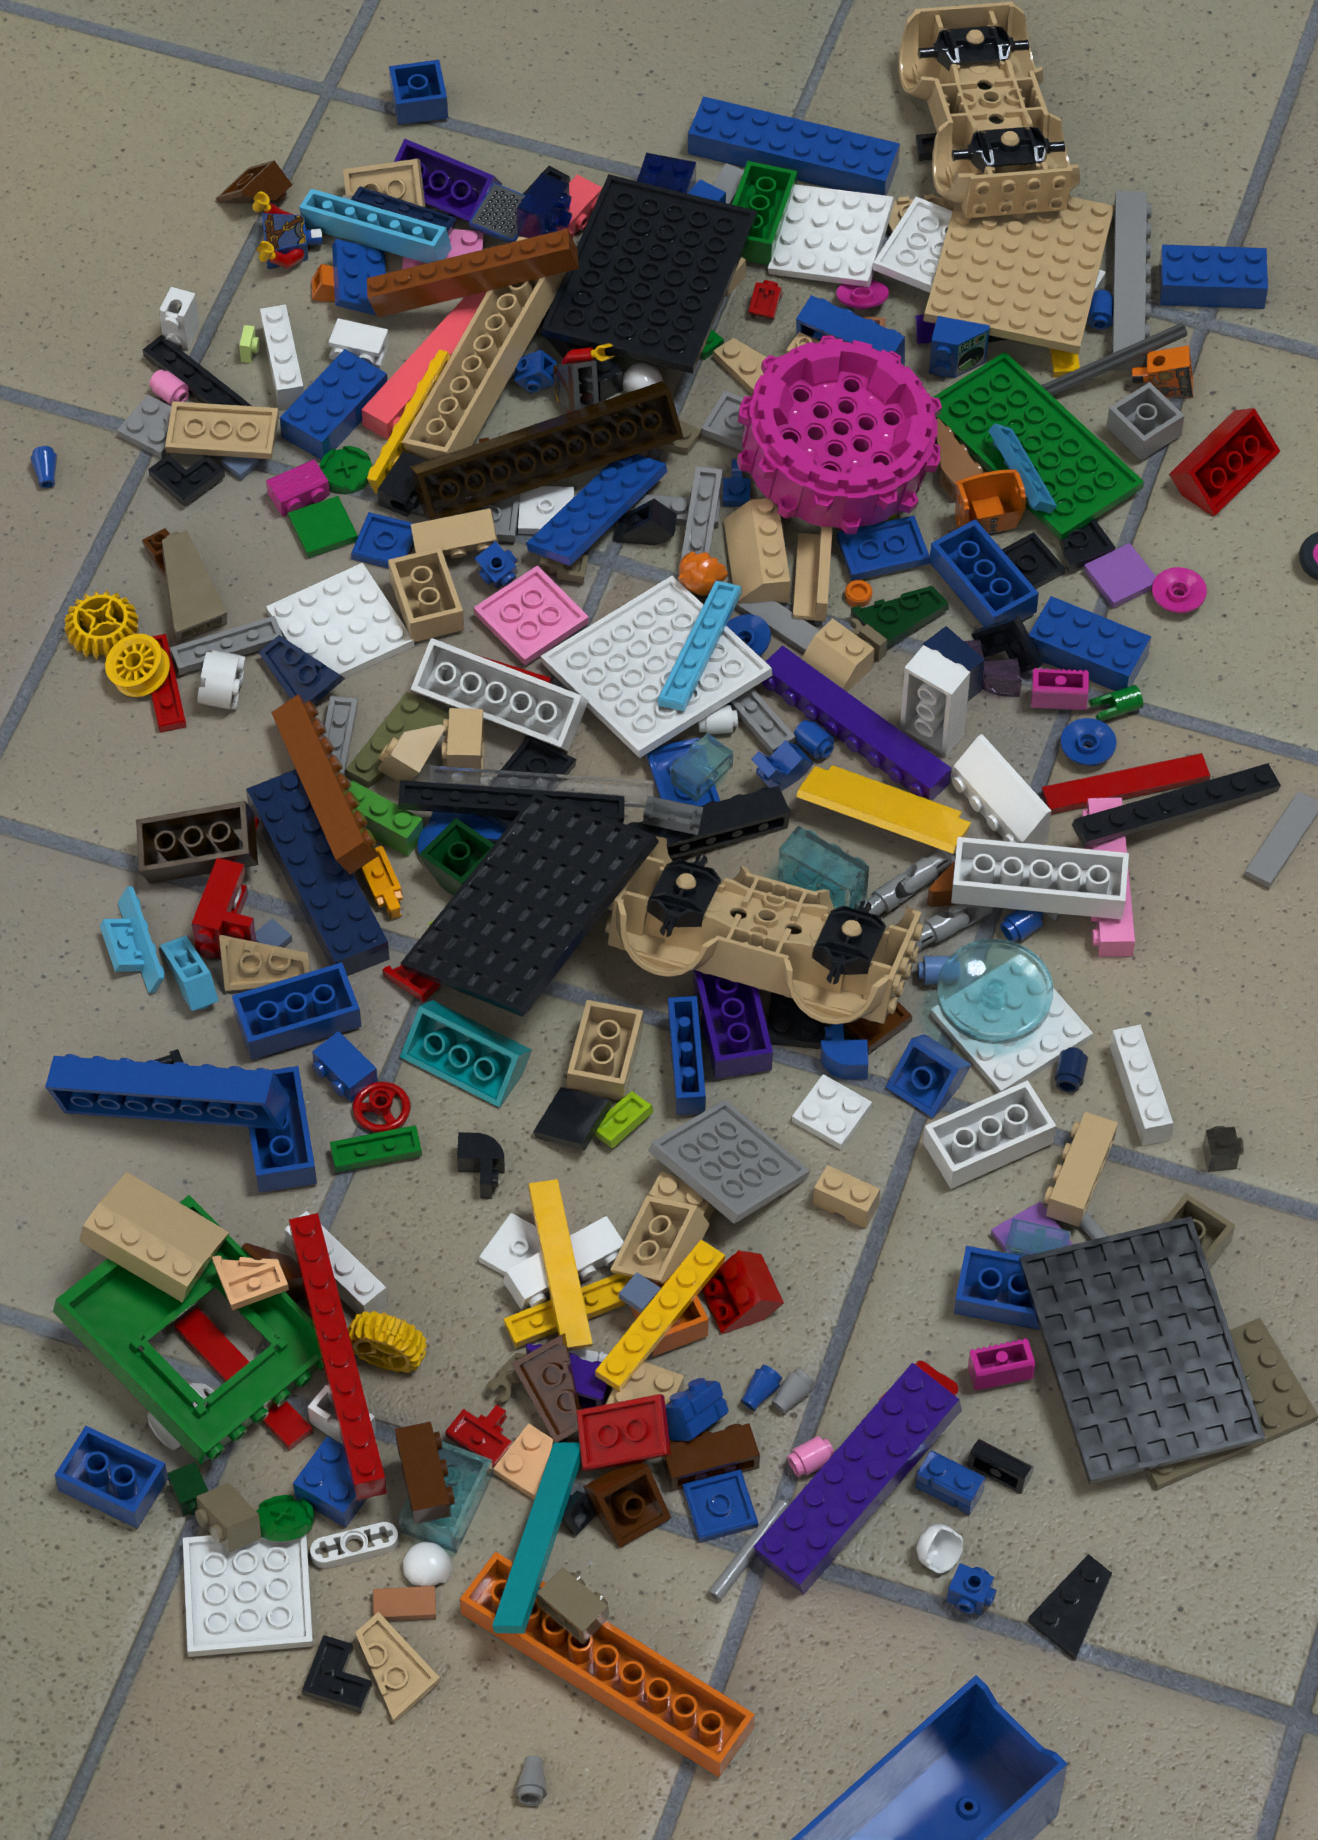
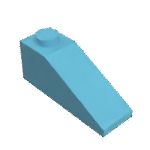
(190, 973)

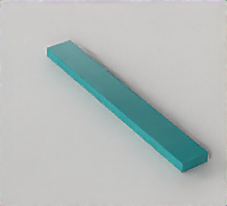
(538, 1539)

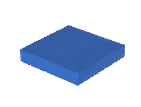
(382, 540)
(720, 1505)

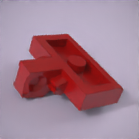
(481, 1434)

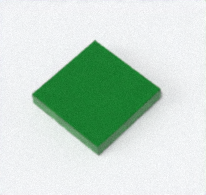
(323, 526)

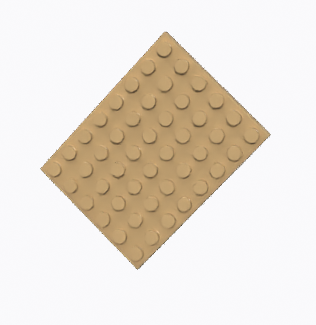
(1023, 272)

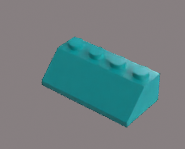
(465, 1052)

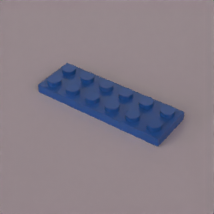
(596, 508)

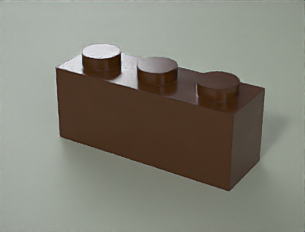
(711, 1455)
(424, 1472)

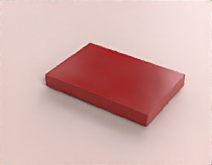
(623, 1432)

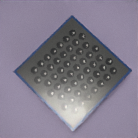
(498, 213)

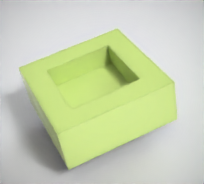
(248, 344)

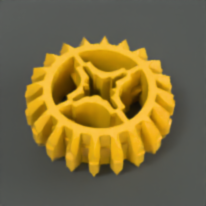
(98, 616)
(387, 1341)

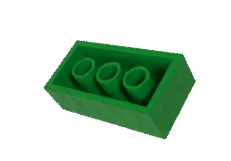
(769, 193)

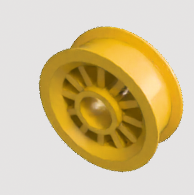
(137, 665)

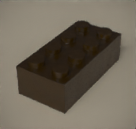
(192, 840)

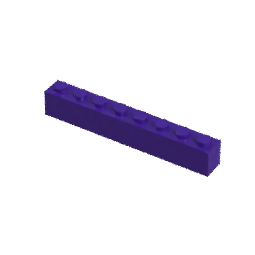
(856, 725)

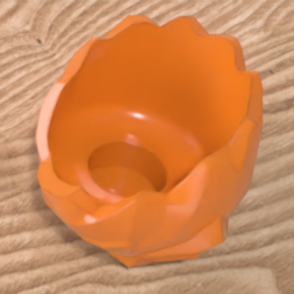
(700, 572)

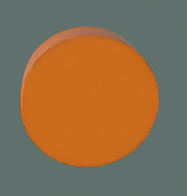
(858, 593)

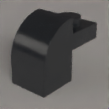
(481, 1155)

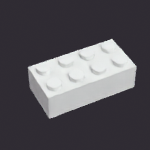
(934, 700)
(989, 1134)

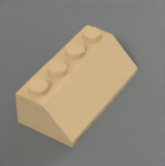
(757, 552)

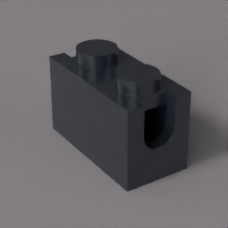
(398, 488)

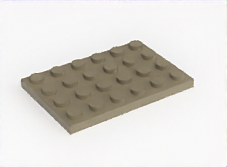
(1275, 1393)

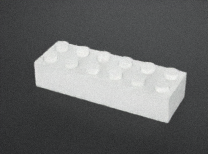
(503, 694)
(1040, 878)

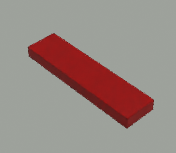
(167, 697)

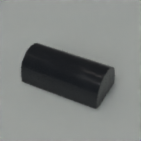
(1000, 1466)

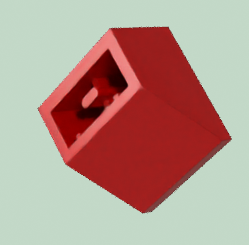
(742, 1292)

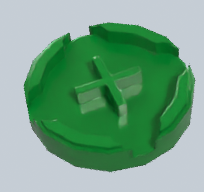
(346, 469)
(285, 1518)

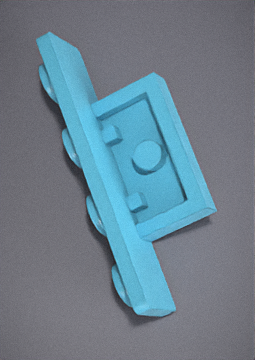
(131, 943)

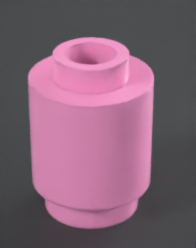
(169, 387)
(810, 1456)

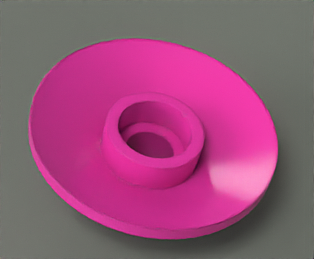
(862, 297)
(1181, 582)

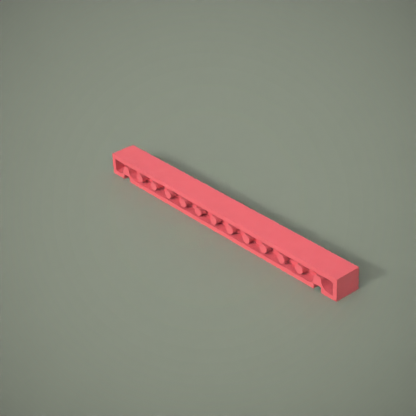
(390, 401)

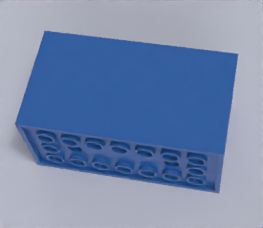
(954, 1758)

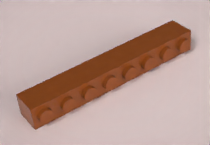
(472, 273)
(325, 784)

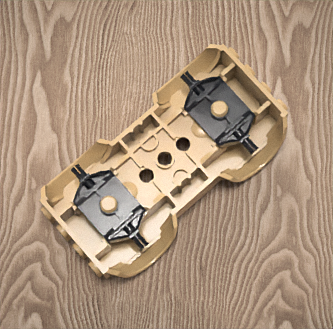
(974, 162)
(764, 935)

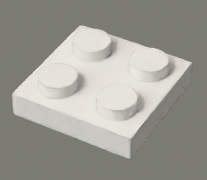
(831, 1112)

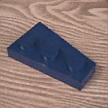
(299, 671)

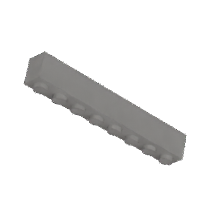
(1130, 273)

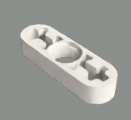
(330, 1541)

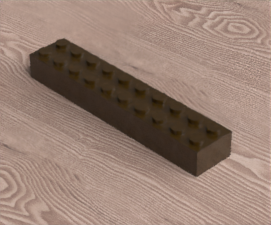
(547, 452)

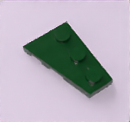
(902, 615)

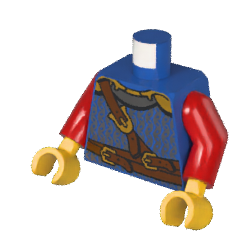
(283, 235)

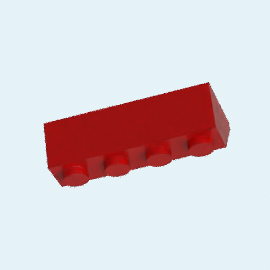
(1225, 461)

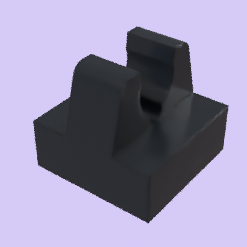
(578, 1513)

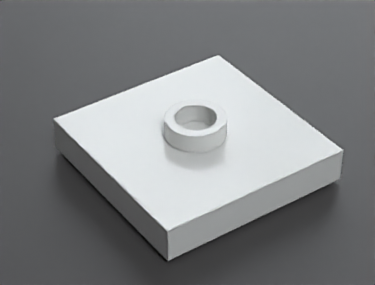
(541, 505)
(511, 1245)

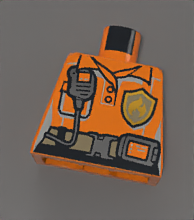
(1168, 372)

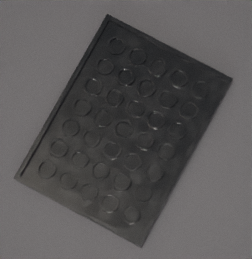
(650, 273)

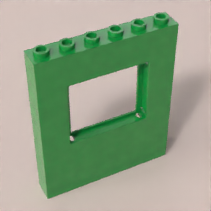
(121, 1312)

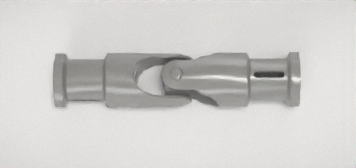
(915, 877)
(949, 922)

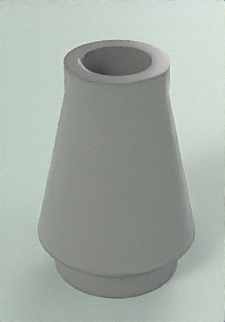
(794, 1388)
(531, 1784)

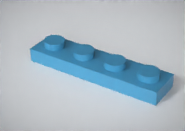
(1017, 459)

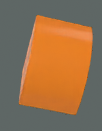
(323, 284)

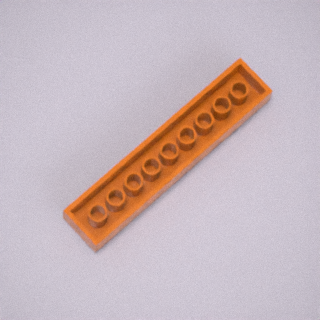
(622, 1676)

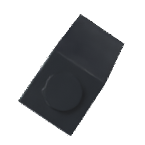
(646, 524)

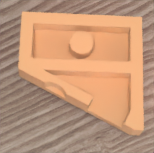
(249, 1279)
(525, 1461)

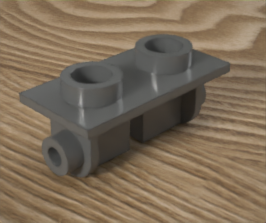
(672, 815)

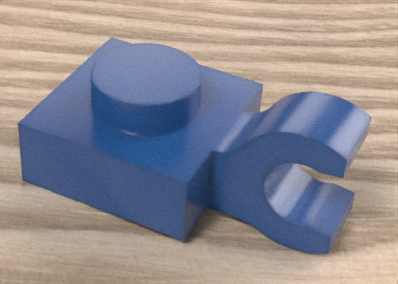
(736, 489)

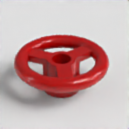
(381, 1093)

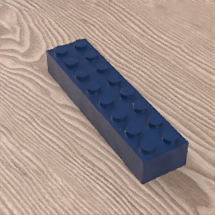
(320, 885)

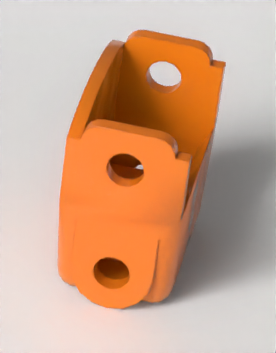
(992, 499)

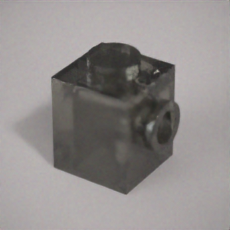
(1222, 1148)

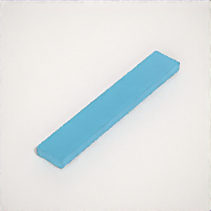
(699, 646)

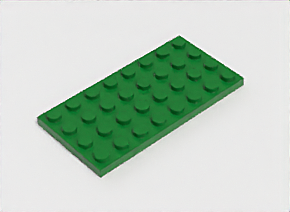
(1069, 458)

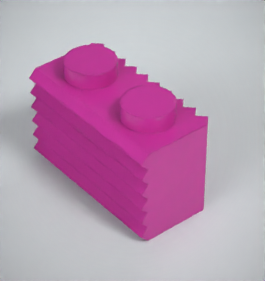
(298, 487)
(1059, 689)
(1001, 1364)

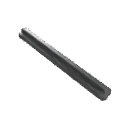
(1116, 359)

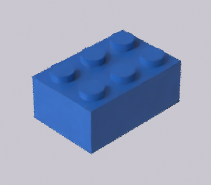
(111, 1476)

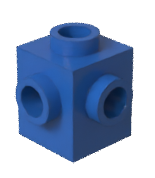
(535, 371)
(496, 557)
(971, 1589)

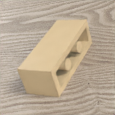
(456, 533)

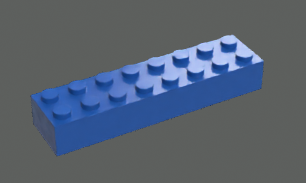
(815, 151)
(168, 1091)

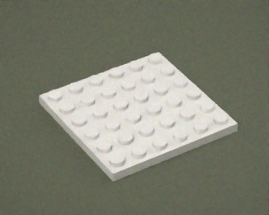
(629, 656)

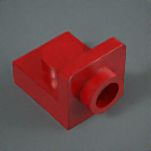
(765, 299)

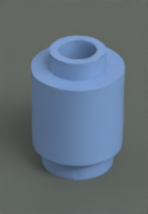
(930, 969)

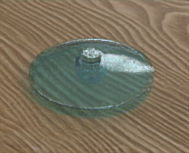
(995, 991)

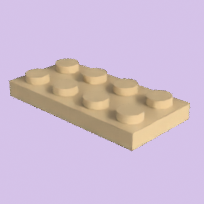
(222, 430)

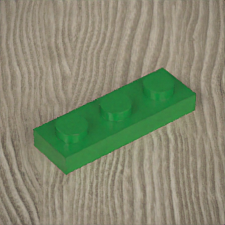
(375, 1148)

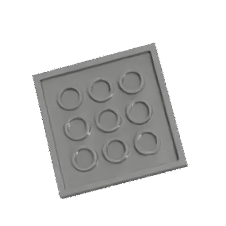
(729, 1161)

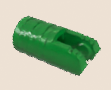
(1120, 702)

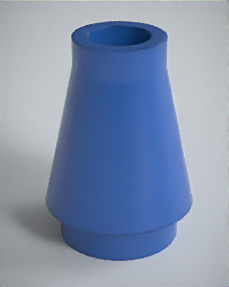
(44, 464)
(762, 1385)

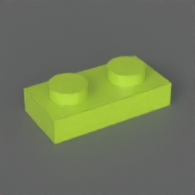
(623, 1119)

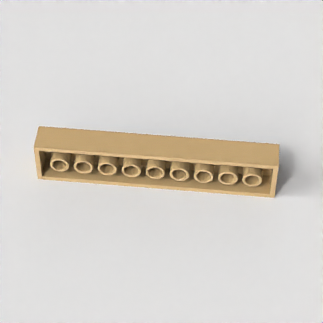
(480, 367)

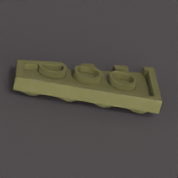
(407, 715)

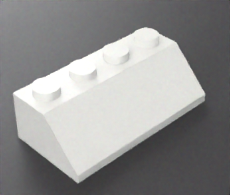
(1001, 794)

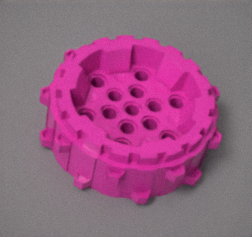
(803, 472)

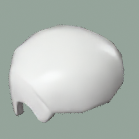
(640, 376)
(939, 1548)
(427, 1564)

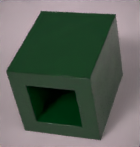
(186, 1485)

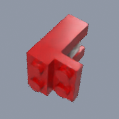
(221, 909)

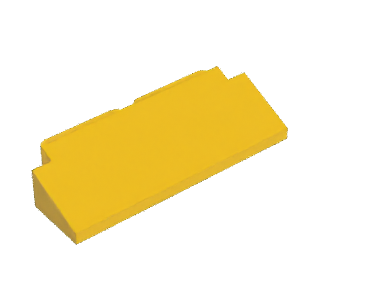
(885, 807)

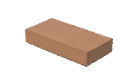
(405, 1603)

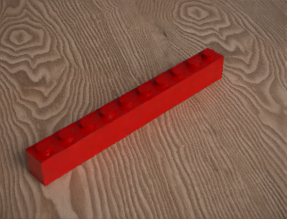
(337, 1357)

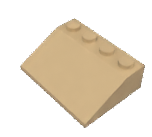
(152, 1236)

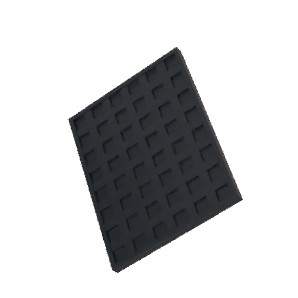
(529, 903)
(1141, 1350)

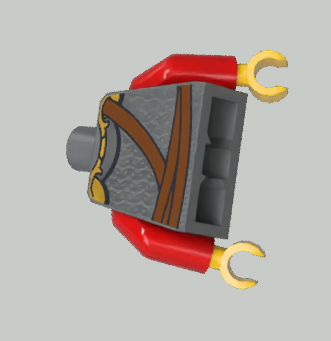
(577, 377)

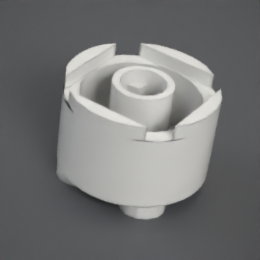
(221, 679)

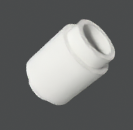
(719, 721)

